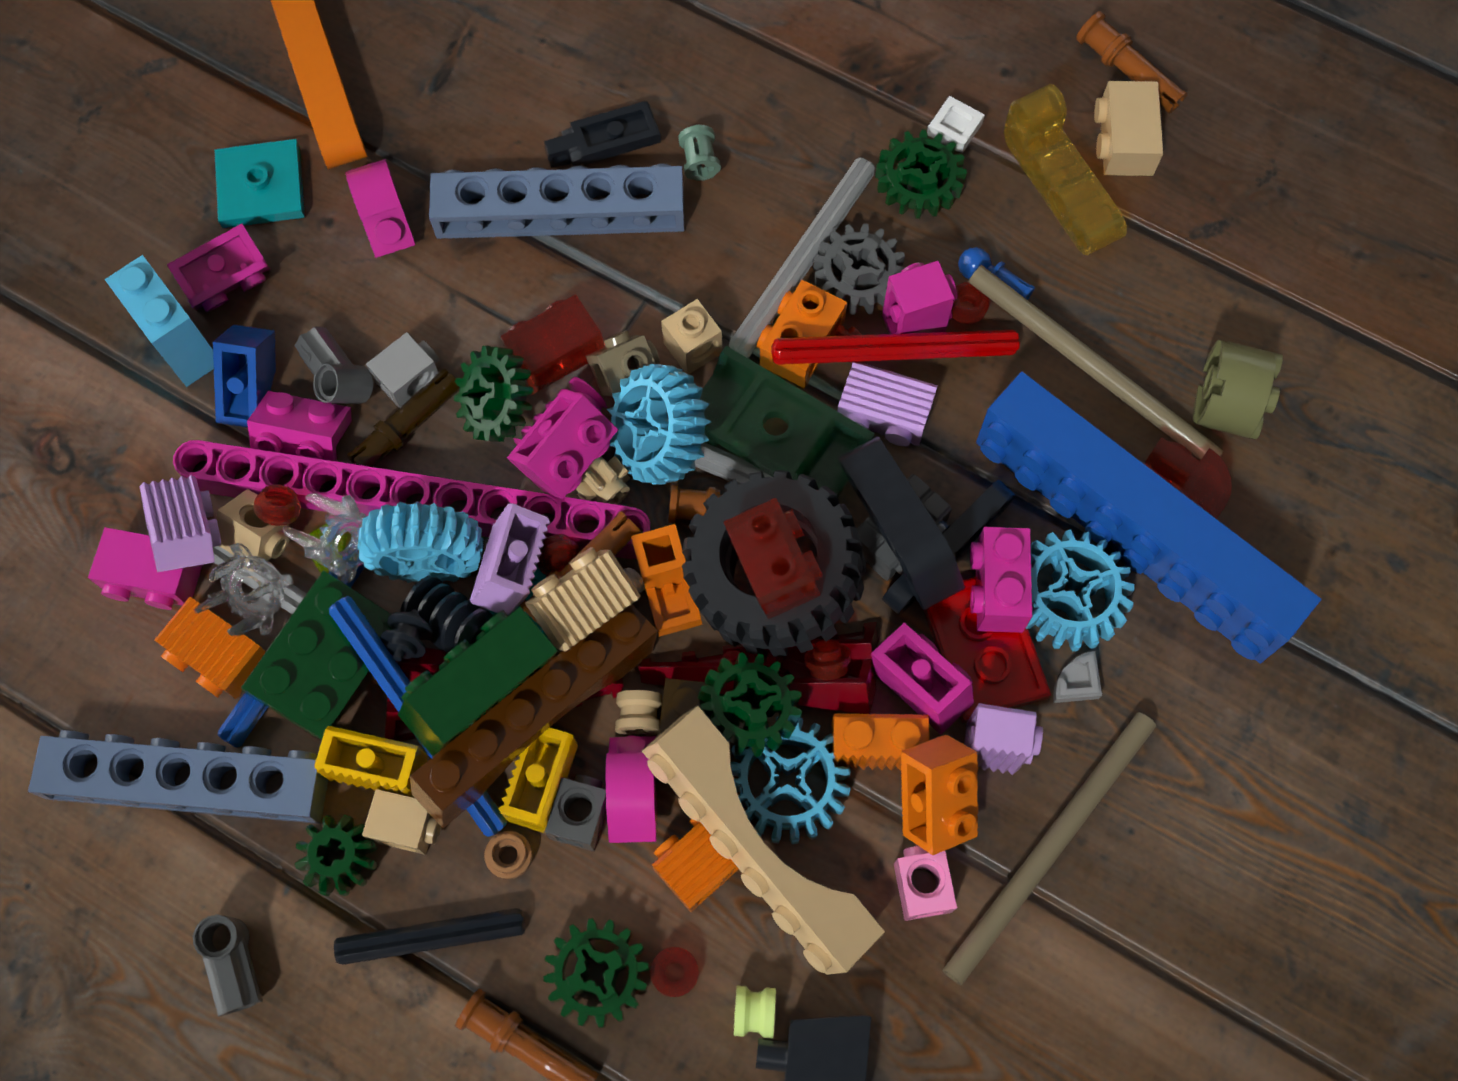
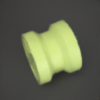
(754, 1012)

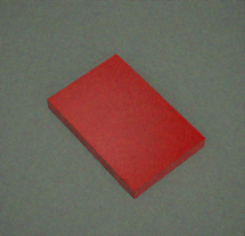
(999, 663)

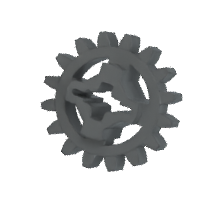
(858, 266)

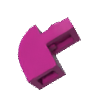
(380, 208)
(630, 791)

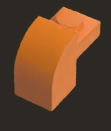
(661, 569)

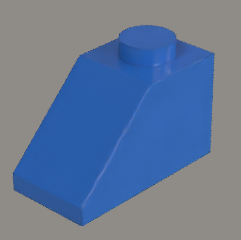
(242, 372)

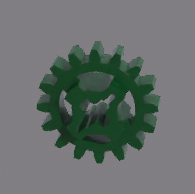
(923, 170)
(493, 394)
(762, 689)
(576, 983)

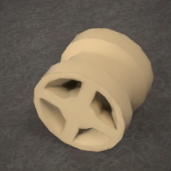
(638, 712)

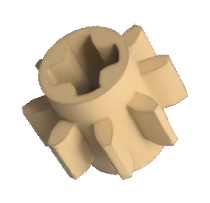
(604, 481)

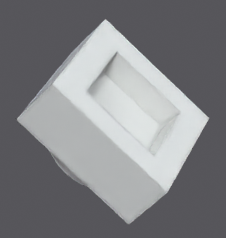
(956, 123)

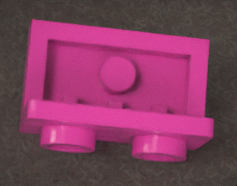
(219, 268)
(298, 426)

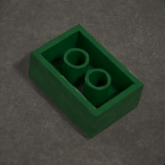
(311, 663)
(474, 679)

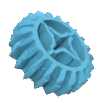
(658, 424)
(420, 542)
(1104, 573)
(802, 796)

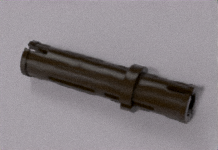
(411, 415)

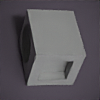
(403, 368)

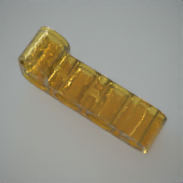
(1060, 172)

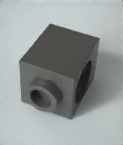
(582, 833)

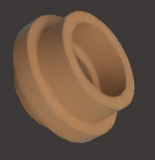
(498, 844)

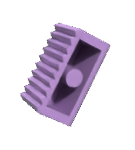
(887, 403)
(179, 523)
(510, 559)
(1003, 737)

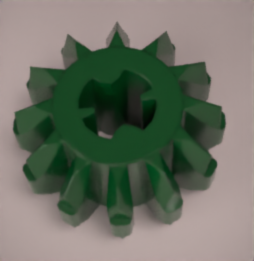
(339, 872)

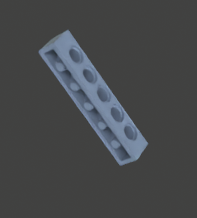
(539, 216)
(62, 760)

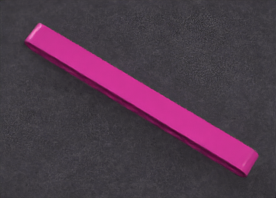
(394, 486)

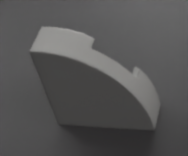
(1078, 680)

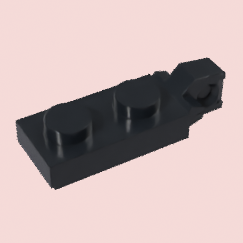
(604, 136)

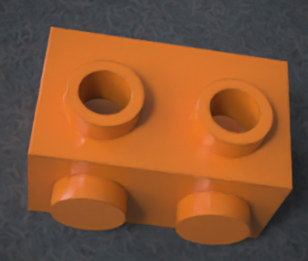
(802, 314)
(939, 794)

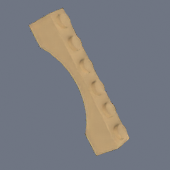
(698, 768)

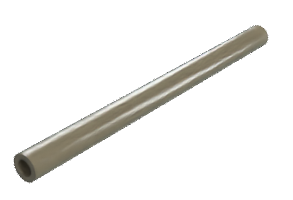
(1092, 363)
(1049, 849)

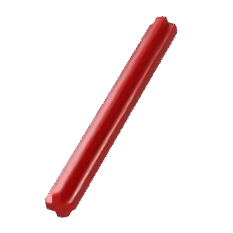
(894, 346)

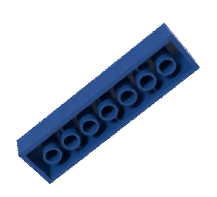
(1145, 519)

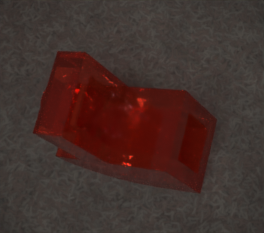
(1202, 481)

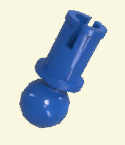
(974, 257)

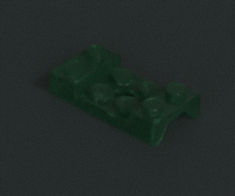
(748, 395)

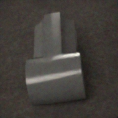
(334, 374)
(230, 970)

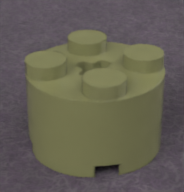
(1237, 389)

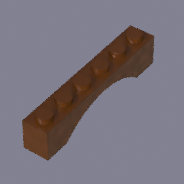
(484, 750)

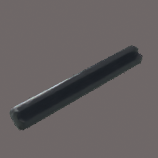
(429, 936)

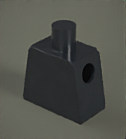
(819, 1050)

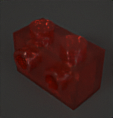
(554, 342)
(772, 557)

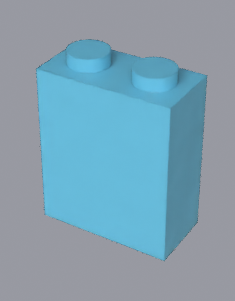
(162, 320)

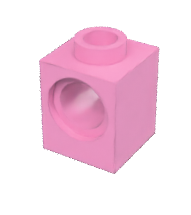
(918, 904)

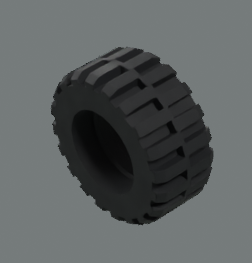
(713, 563)

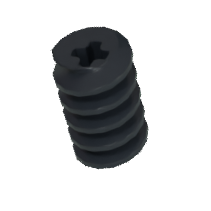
(447, 613)

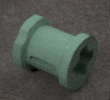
(705, 137)

